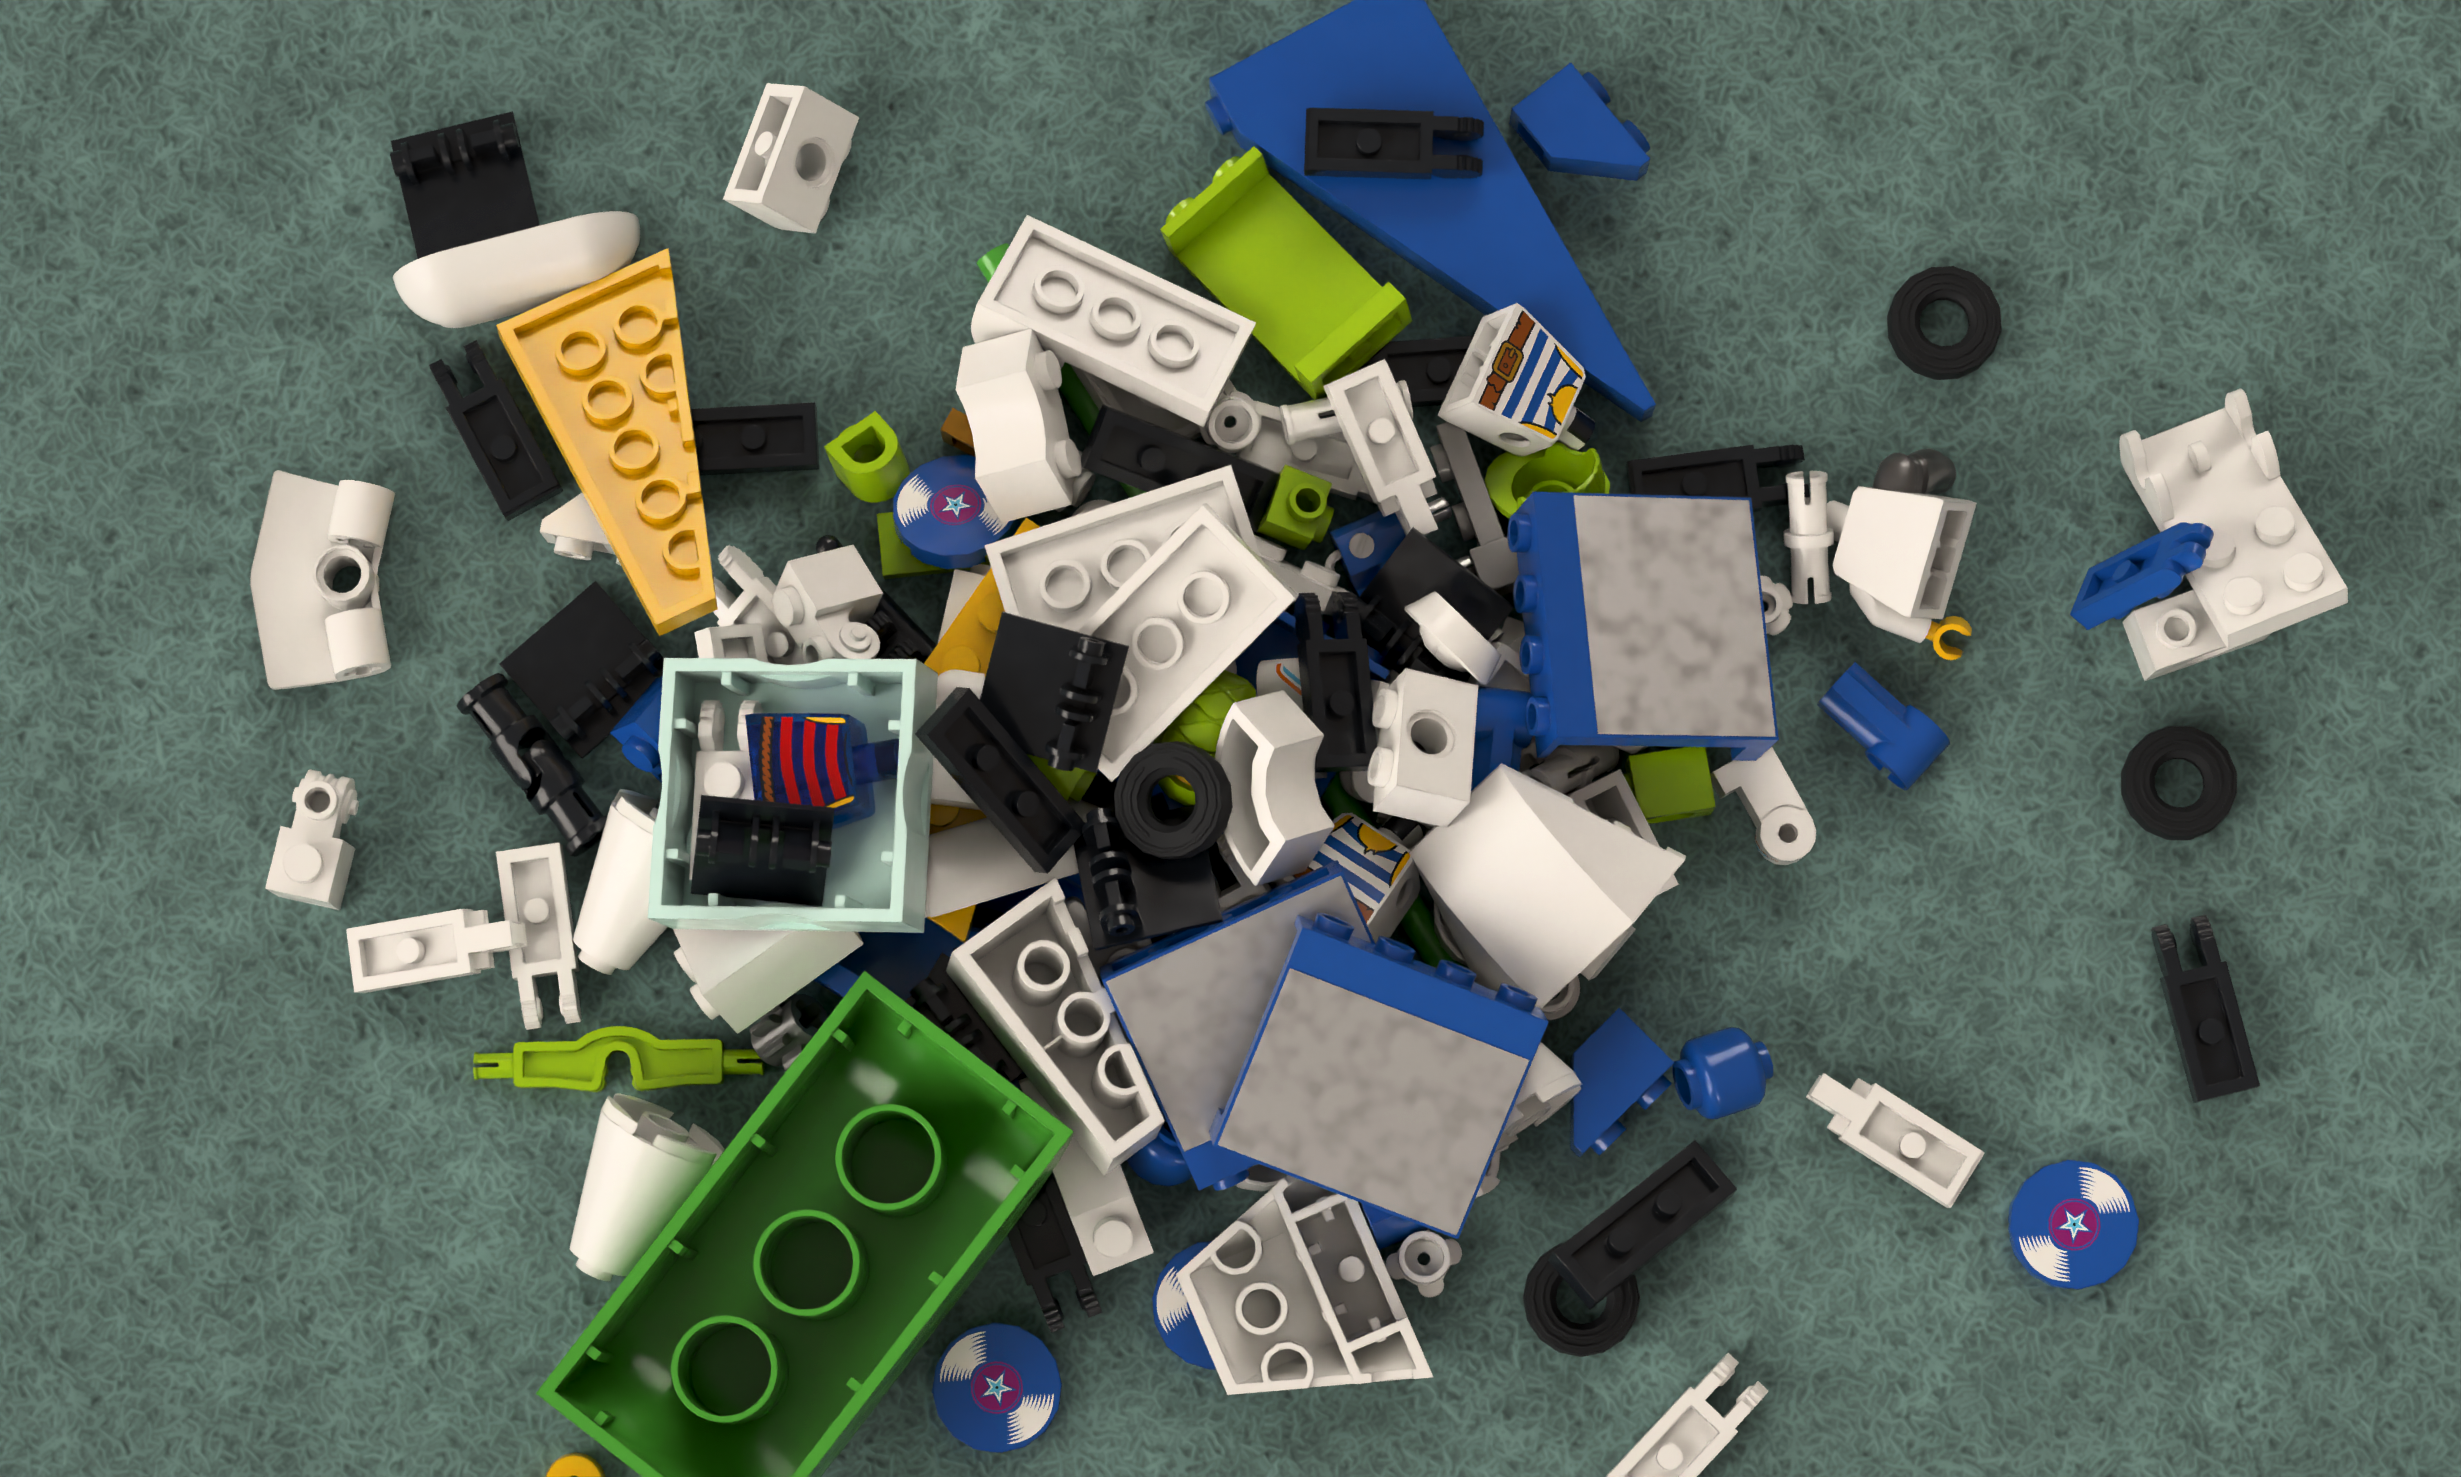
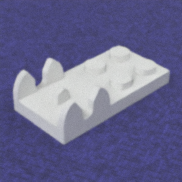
(1113, 320)
(2264, 555)
(1078, 563)
(1184, 625)

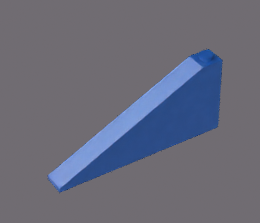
(1471, 235)

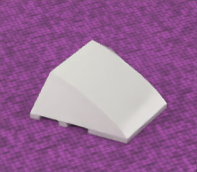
(1537, 882)
(1300, 1297)

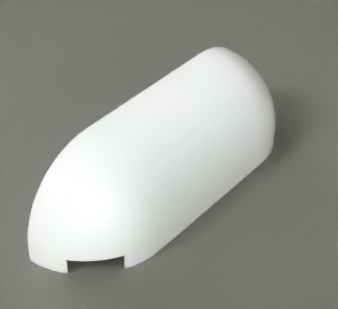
(517, 269)
(979, 864)

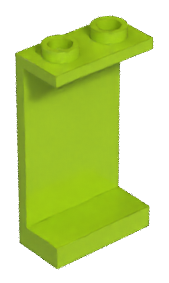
(1285, 273)

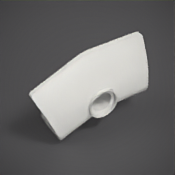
(303, 541)

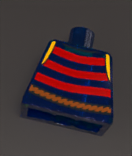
(818, 762)

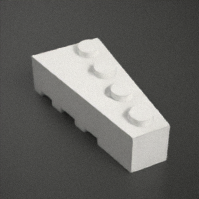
(1059, 1025)

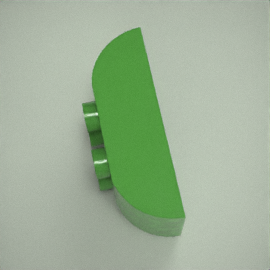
(812, 1253)

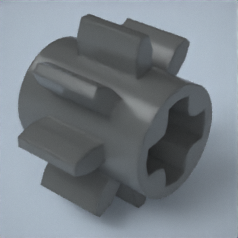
(787, 1029)

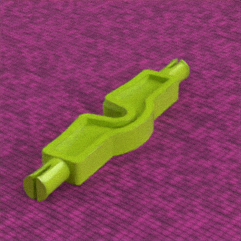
(584, 1062)

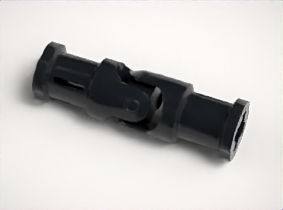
(542, 772)

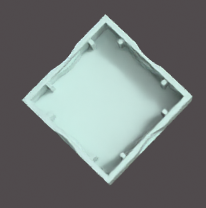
(875, 863)

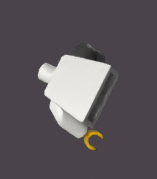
(1904, 547)

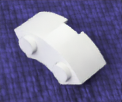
(1018, 425)
(1270, 763)

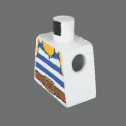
(1518, 387)
(1374, 866)

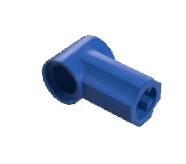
(1499, 731)
(1891, 733)

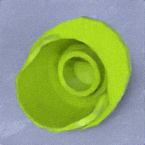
(1554, 469)

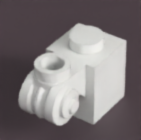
(826, 604)
(310, 857)

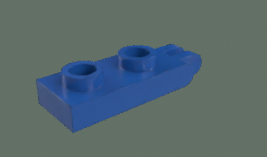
(2141, 573)

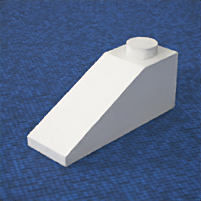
(1097, 1204)

